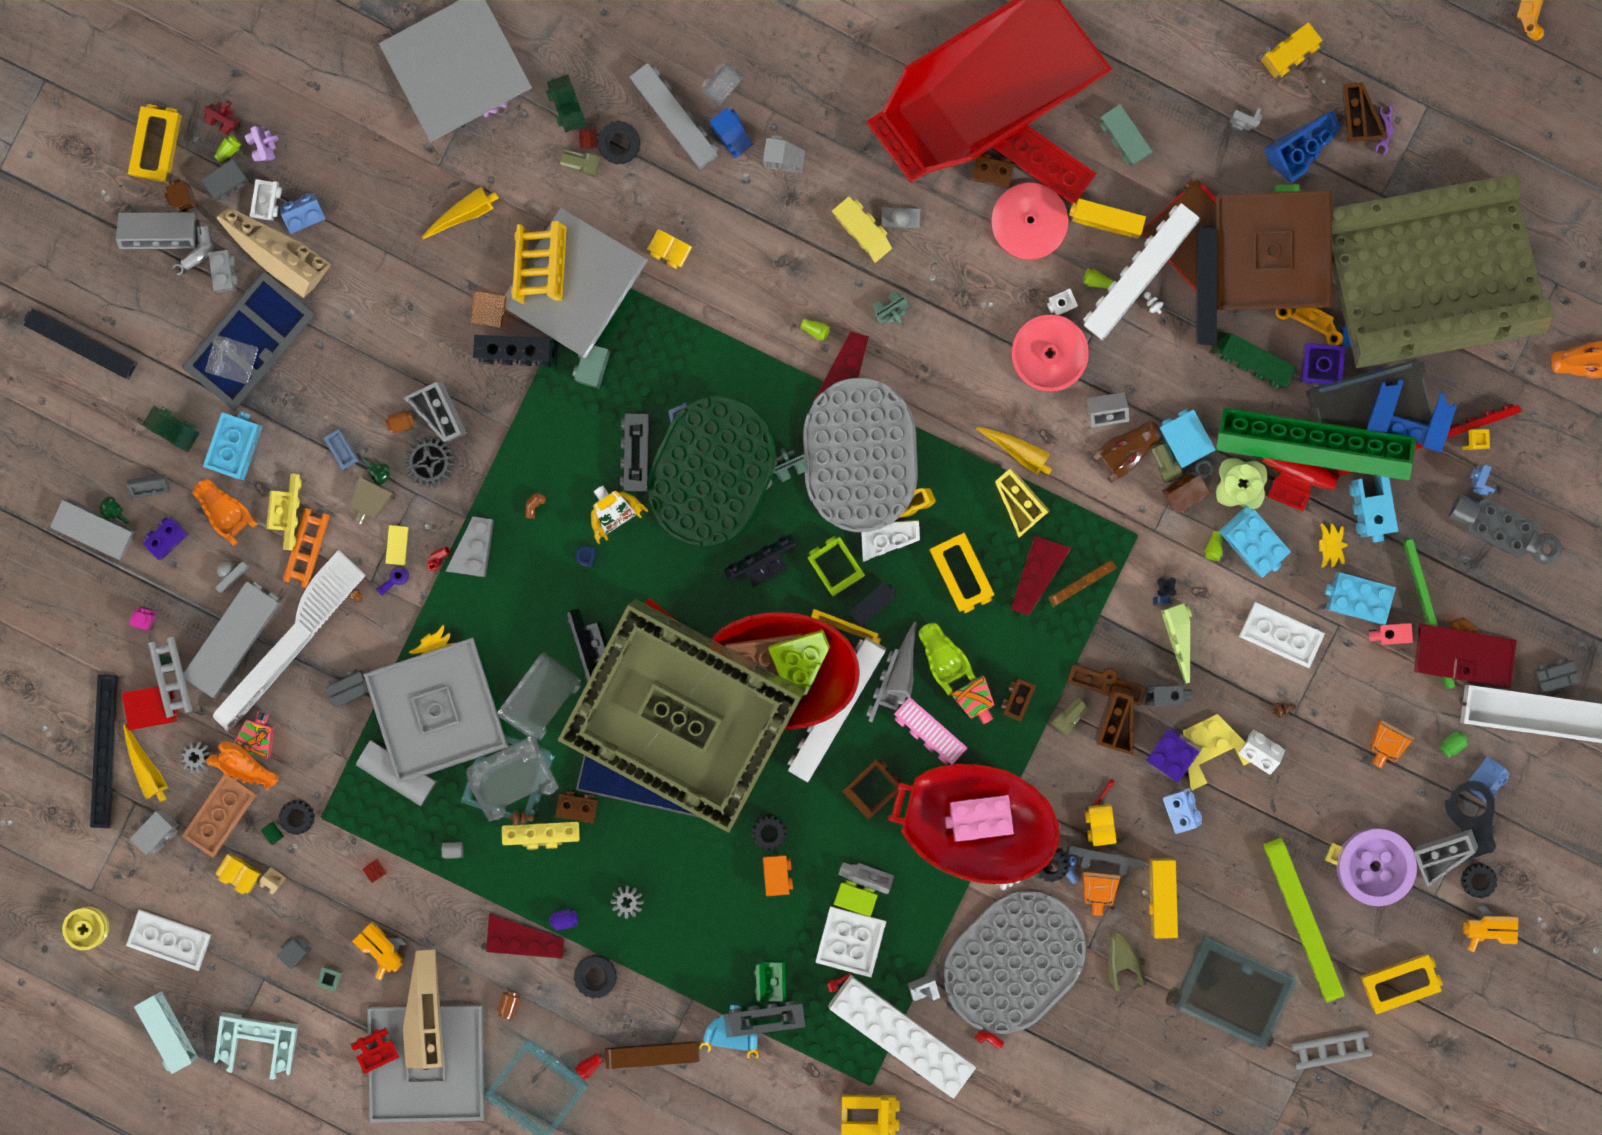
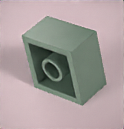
(592, 368)

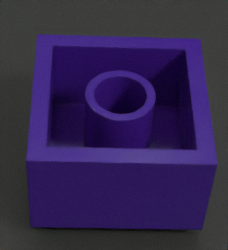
(1322, 364)
(1174, 754)

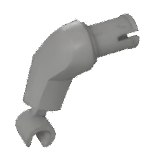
(199, 253)

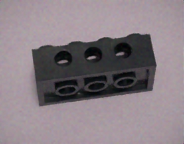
(485, 348)

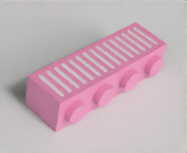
(930, 730)

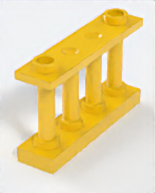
(554, 270)

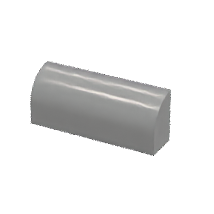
(156, 230)
(93, 528)
(378, 764)

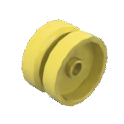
(95, 921)

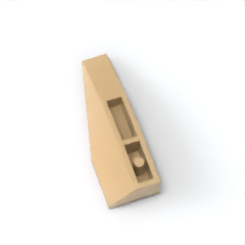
(276, 252)
(423, 1018)

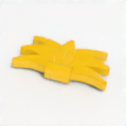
(1331, 545)
(432, 642)

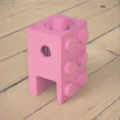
(980, 818)

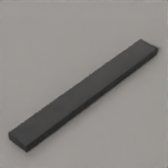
(103, 751)

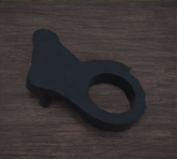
(1480, 825)

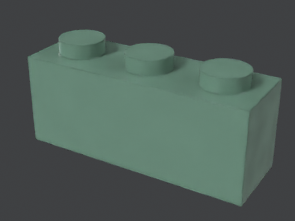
(1125, 135)

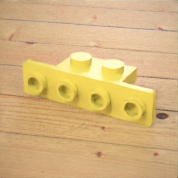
(283, 511)
(540, 834)

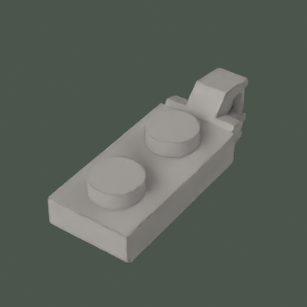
(867, 876)

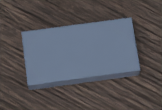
(341, 449)

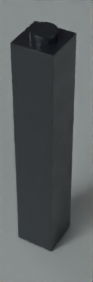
(1206, 285)
(79, 343)

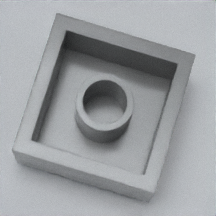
(154, 832)

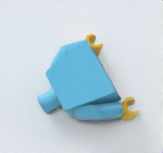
(716, 1036)

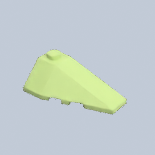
(1178, 628)

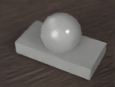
(900, 218)
(230, 574)

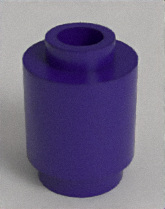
(563, 919)

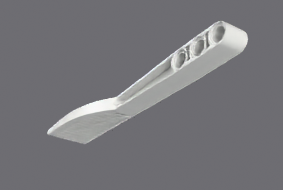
(317, 603)

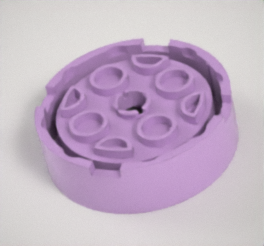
(1390, 881)

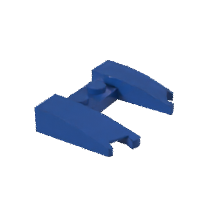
(1430, 436)

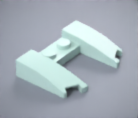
(280, 1034)

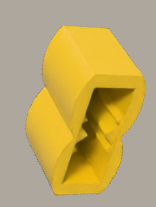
(669, 248)
(921, 500)
(1101, 825)
(238, 873)

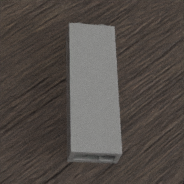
(231, 638)

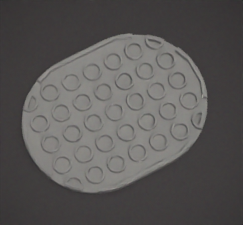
(860, 455)
(1014, 962)

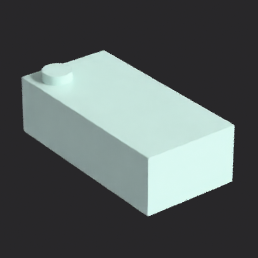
(166, 1033)

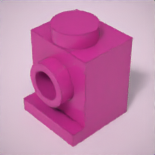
(143, 618)

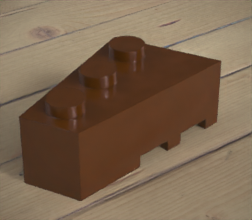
(1360, 116)
(1117, 721)

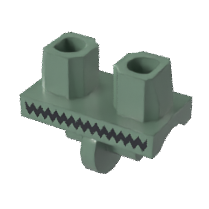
(892, 311)
(798, 463)

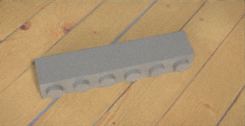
(673, 116)

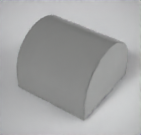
(452, 850)

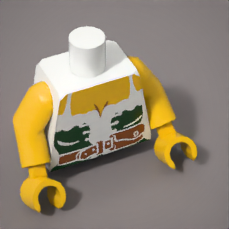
(613, 511)

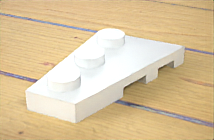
(889, 538)

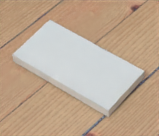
(1281, 635)
(169, 939)

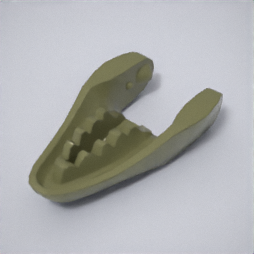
(1120, 958)

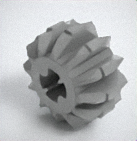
(198, 751)
(620, 898)

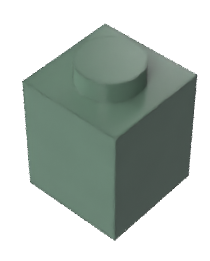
(330, 978)

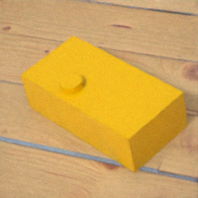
(1163, 898)

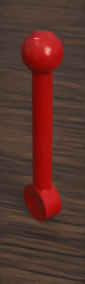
(1110, 784)

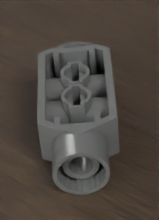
(1504, 529)

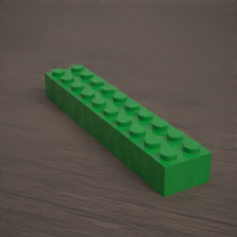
(1316, 443)

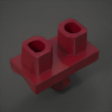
(222, 113)

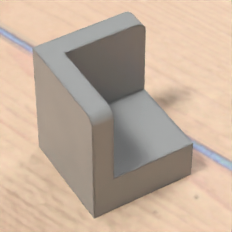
(922, 988)

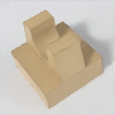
(272, 880)

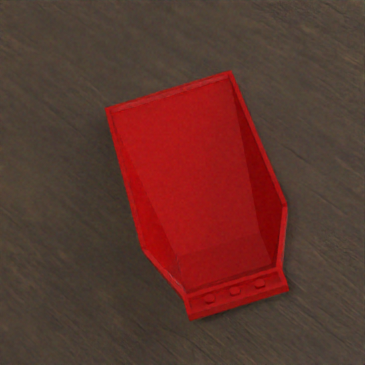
(985, 86)

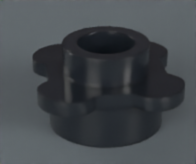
(1162, 583)

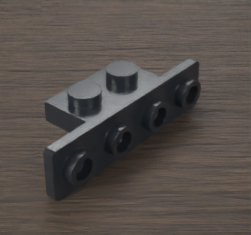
(762, 563)
(589, 641)

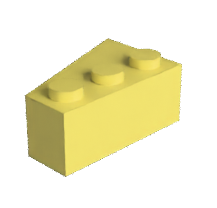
(862, 228)
(1020, 501)

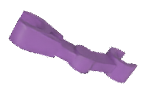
(1388, 129)

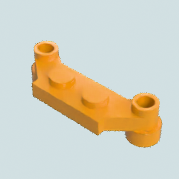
(1529, 13)
(1314, 319)

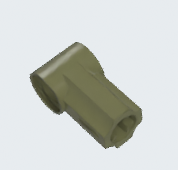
(585, 162)
(1168, 467)
(1067, 720)

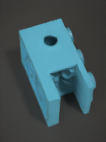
(233, 445)
(1375, 513)
(1255, 542)
(1359, 598)

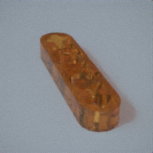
(1082, 583)

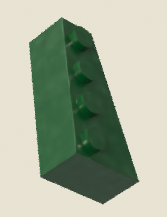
(1253, 359)

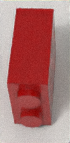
(146, 708)

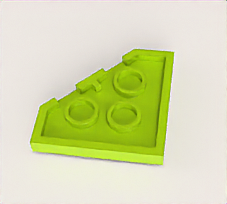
(800, 658)

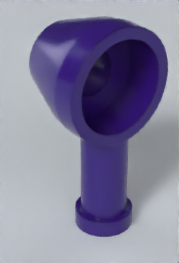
(393, 580)

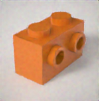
(776, 875)

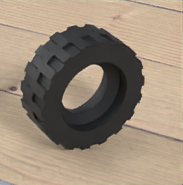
(604, 142)
(595, 991)

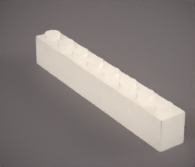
(822, 734)

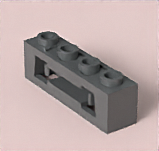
(626, 461)
(734, 1023)

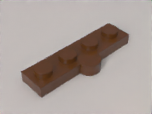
(1103, 681)

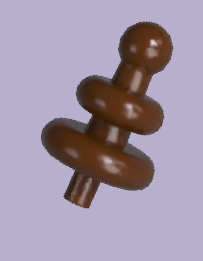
(1284, 708)
(522, 817)

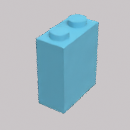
(1186, 438)

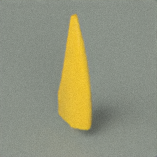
(468, 208)
(1026, 454)
(146, 772)

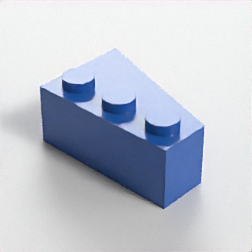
(730, 132)

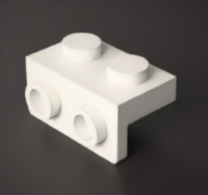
(265, 200)
(1262, 752)

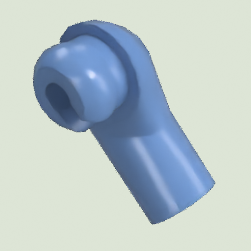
(1071, 875)

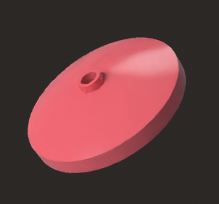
(1027, 239)
(1054, 335)

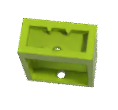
(845, 583)

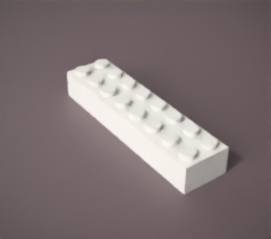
(1141, 272)
(901, 1036)

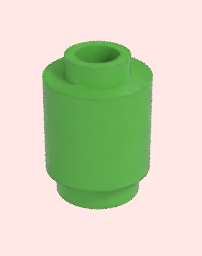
(1454, 744)

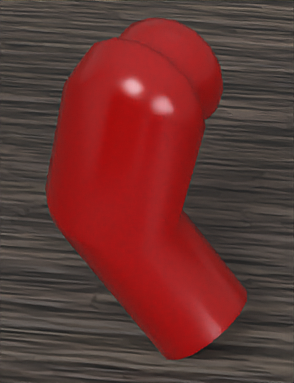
(436, 557)
(990, 1037)

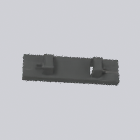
(1087, 854)

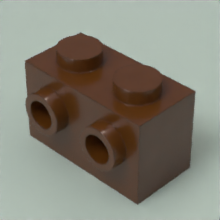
(992, 171)
(180, 196)
(1185, 492)
(1018, 700)
(577, 807)

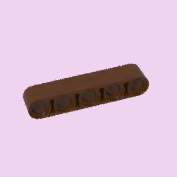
(651, 1055)

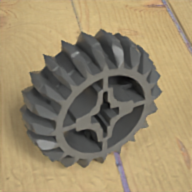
(427, 454)

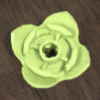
(1228, 491)

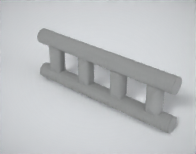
(160, 669)
(1339, 1040)

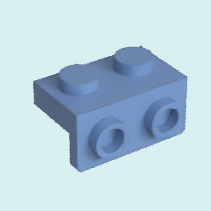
(302, 213)
(1479, 477)
(1491, 775)

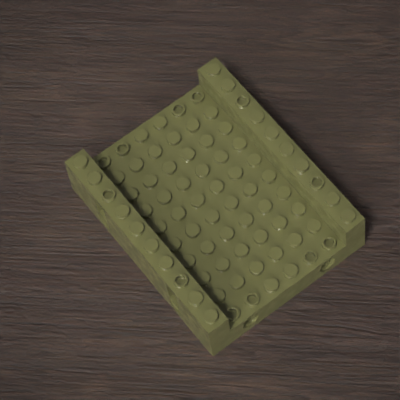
(1436, 271)
(681, 714)

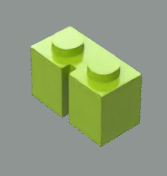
(856, 898)

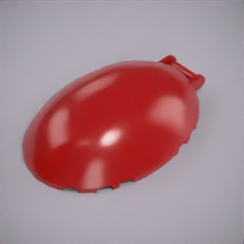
(836, 677)
(981, 860)

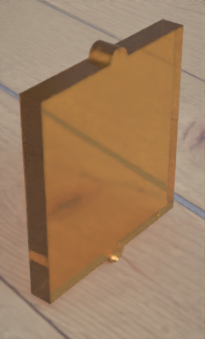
(488, 309)

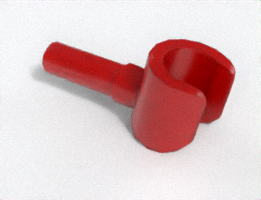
(833, 984)

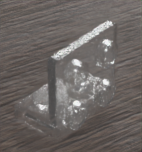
(231, 359)

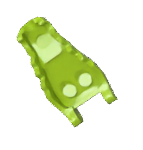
(945, 659)

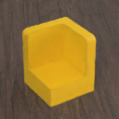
(1478, 440)

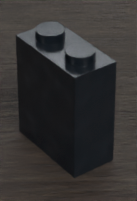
(873, 603)

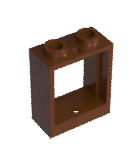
(858, 802)

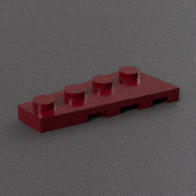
(848, 361)
(1038, 571)
(517, 939)

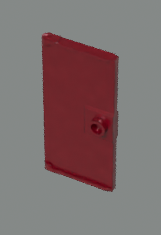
(1465, 656)

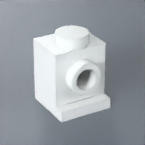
(1070, 302)

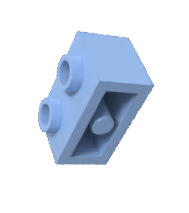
(1182, 810)

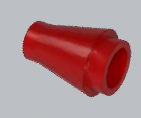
(588, 1066)

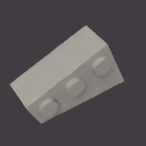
(783, 155)
(437, 410)
(474, 548)
(1444, 854)

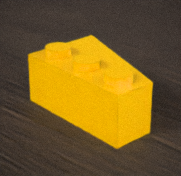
(1292, 50)

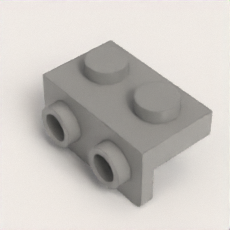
(1243, 121)

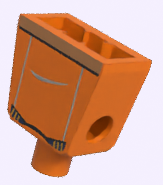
(1388, 743)
(1099, 889)

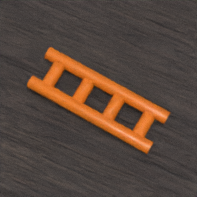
(316, 541)

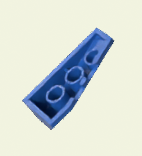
(1298, 149)

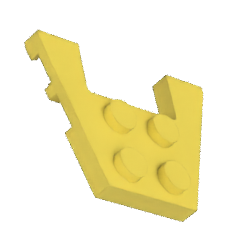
(1215, 738)

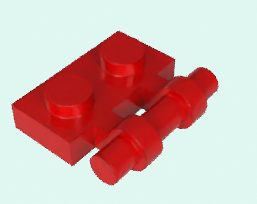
(378, 1055)

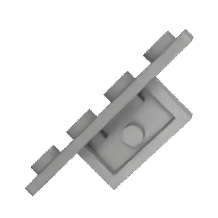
(880, 693)

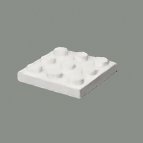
(850, 941)

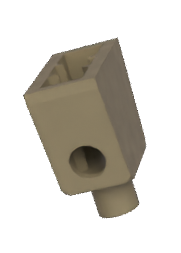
(369, 500)

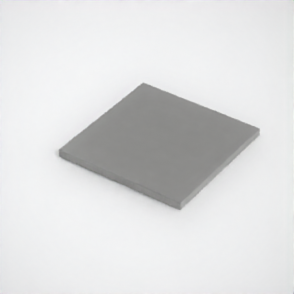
(455, 66)
(594, 284)
(435, 710)
(430, 1093)

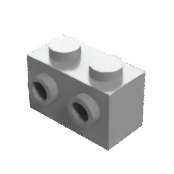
(222, 271)
(1108, 409)

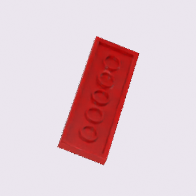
(1046, 163)

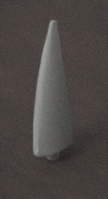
(901, 676)

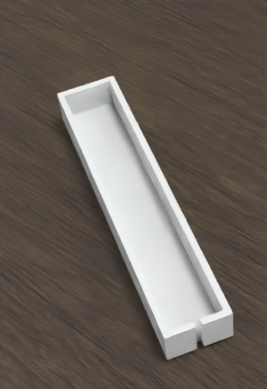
(1532, 713)

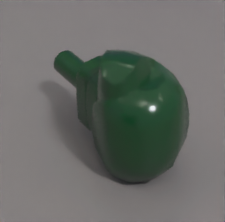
(377, 472)
(110, 508)

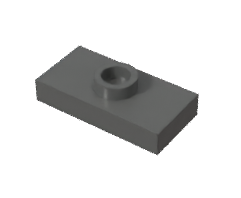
(148, 486)

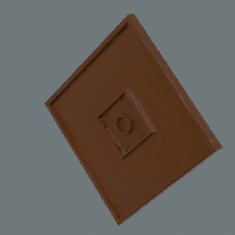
(1274, 250)

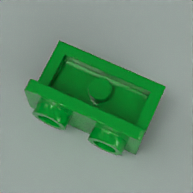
(770, 981)

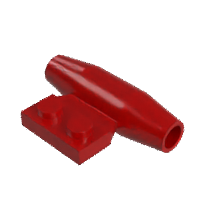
(1294, 482)

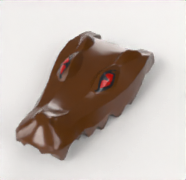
(1126, 450)

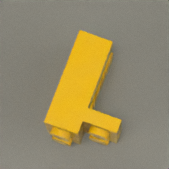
(887, 1108)

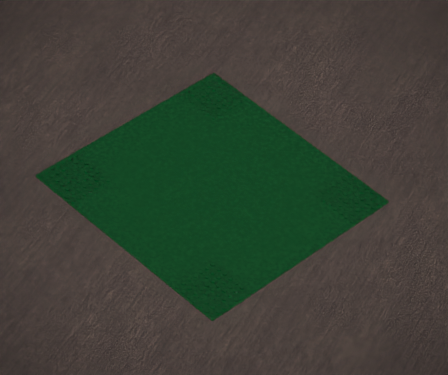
(700, 886)

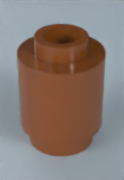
(399, 421)
(508, 1004)

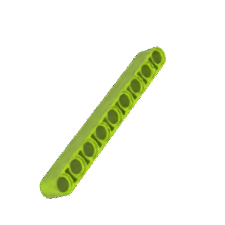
(1303, 920)

